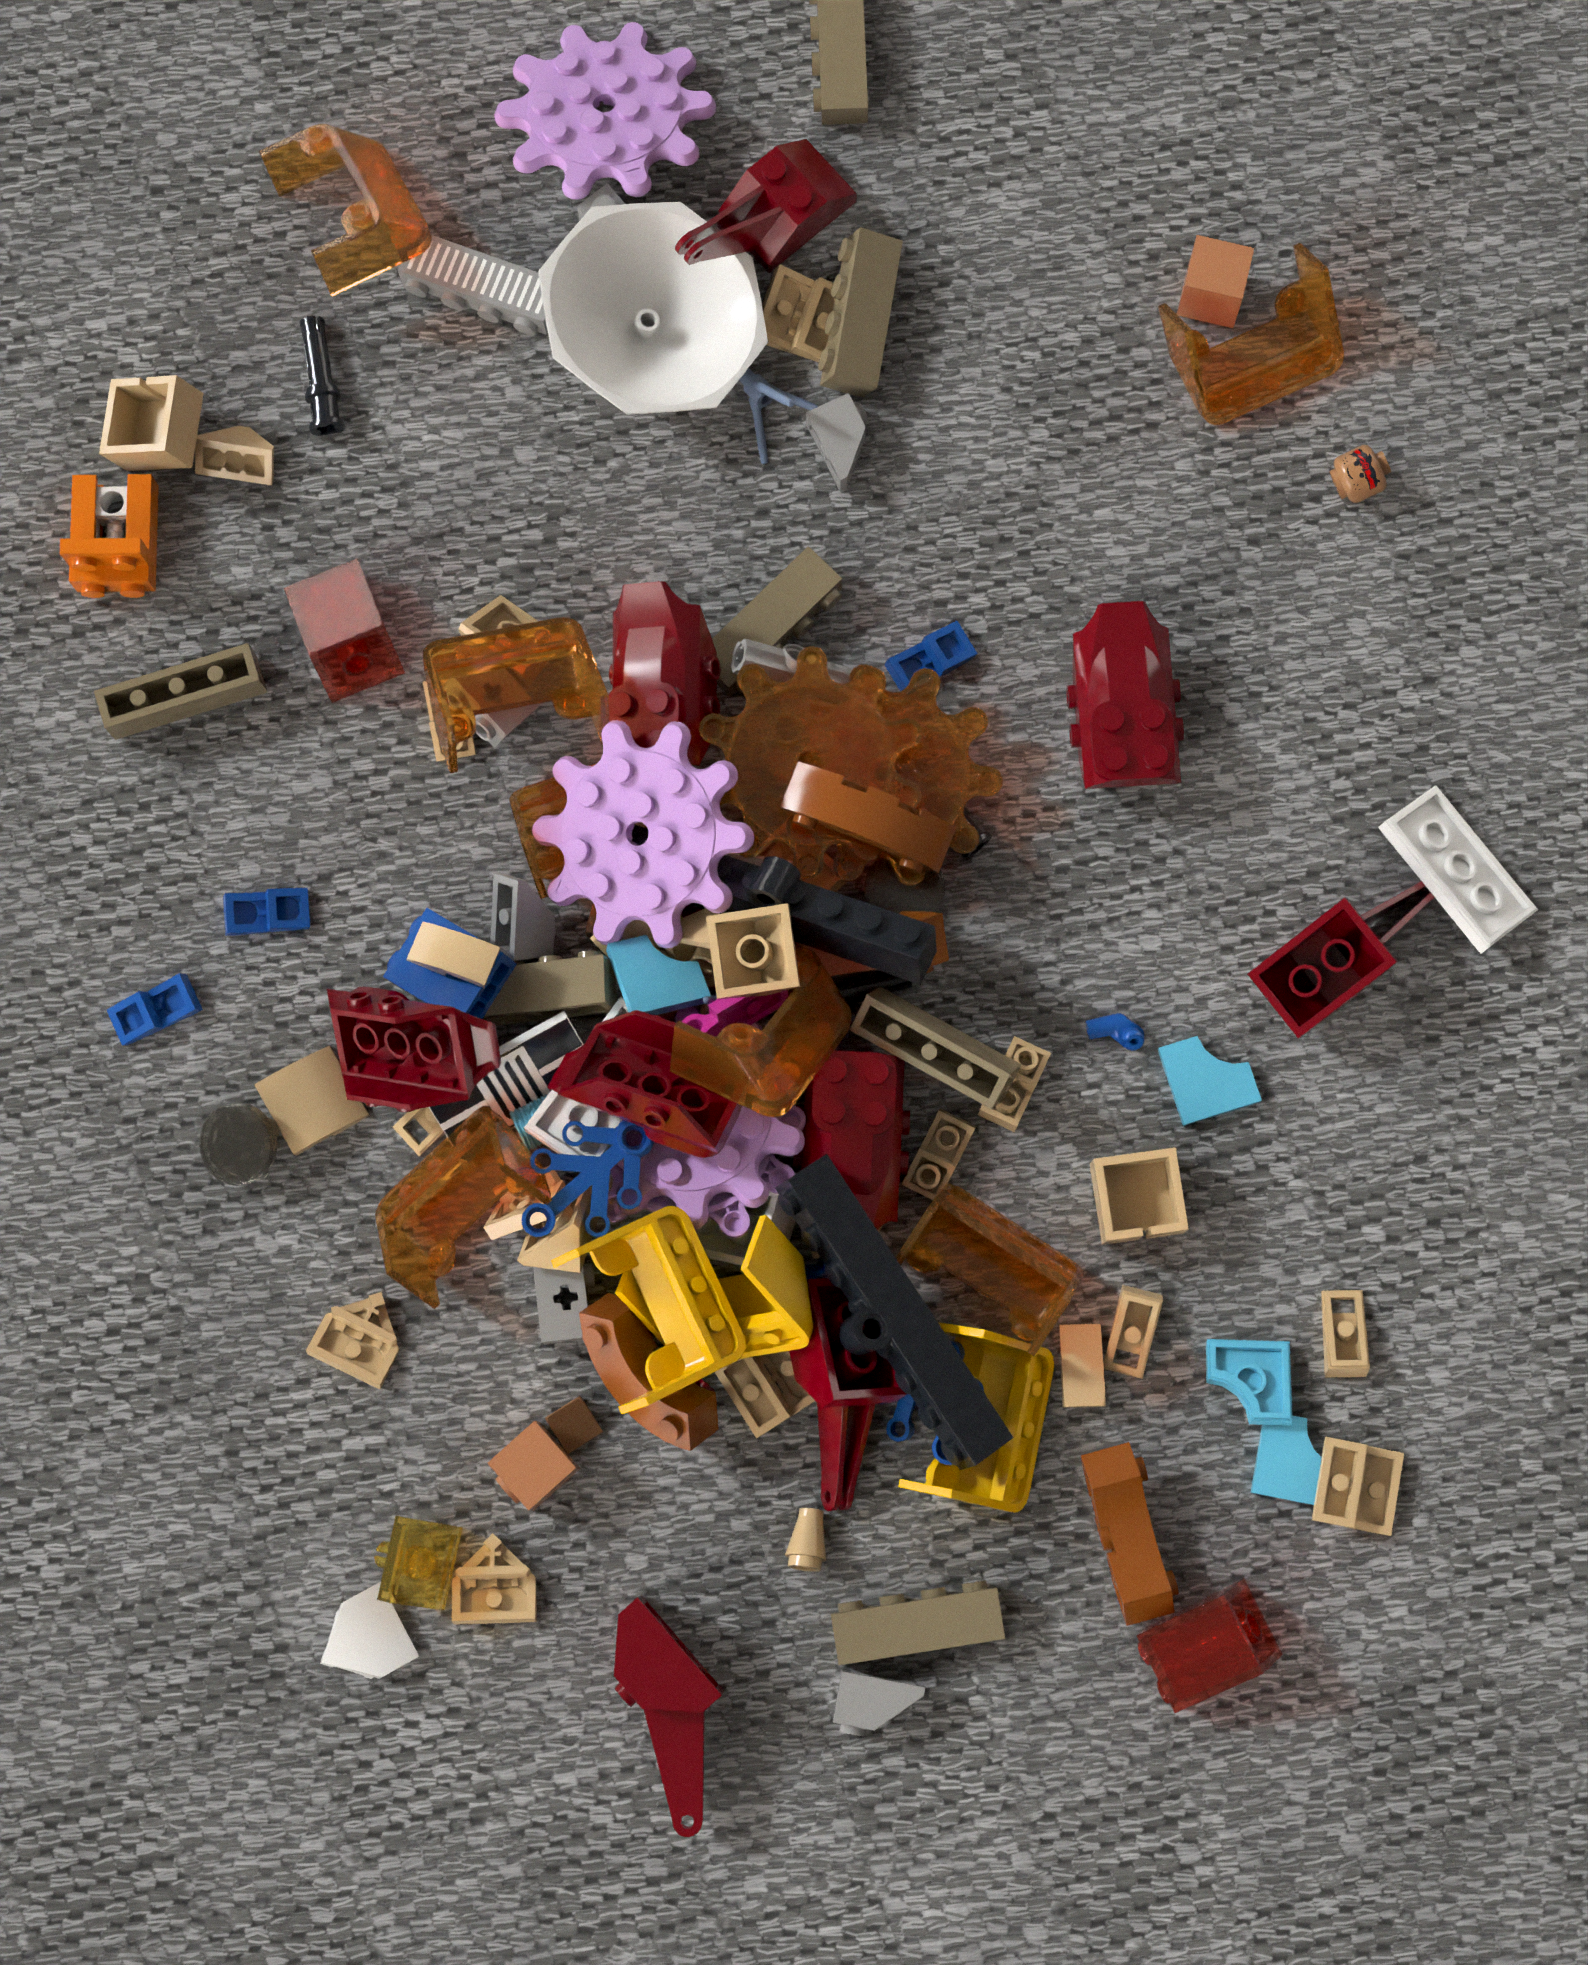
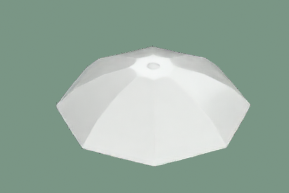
(642, 319)

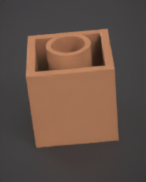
(1215, 281)
(532, 1466)

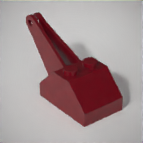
(773, 208)
(1330, 961)
(844, 1390)
(674, 1692)

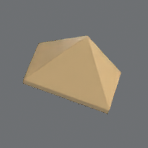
(235, 455)

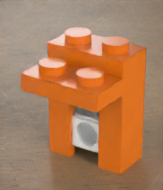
(114, 561)

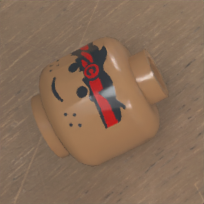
(1360, 473)

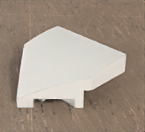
(368, 1637)

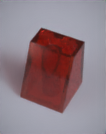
(344, 630)
(1209, 1646)

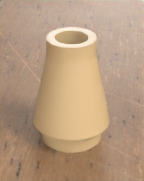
(807, 1542)

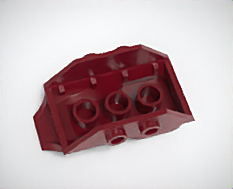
(662, 665)
(1125, 699)
(409, 1050)
(629, 1076)
(858, 1122)

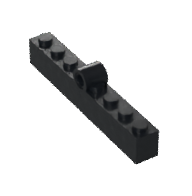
(828, 918)
(893, 1312)

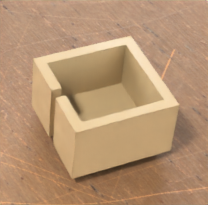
(151, 423)
(1138, 1195)

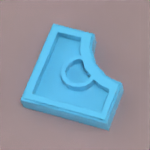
(654, 981)
(1204, 1084)
(1256, 1374)
(1286, 1463)

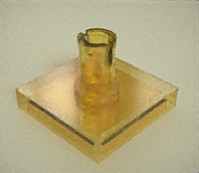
(418, 1563)

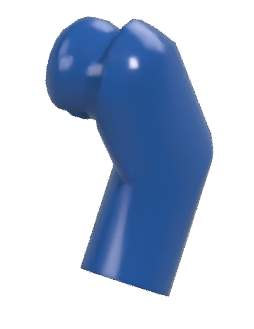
(1117, 1027)

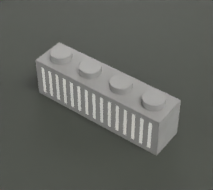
(477, 282)

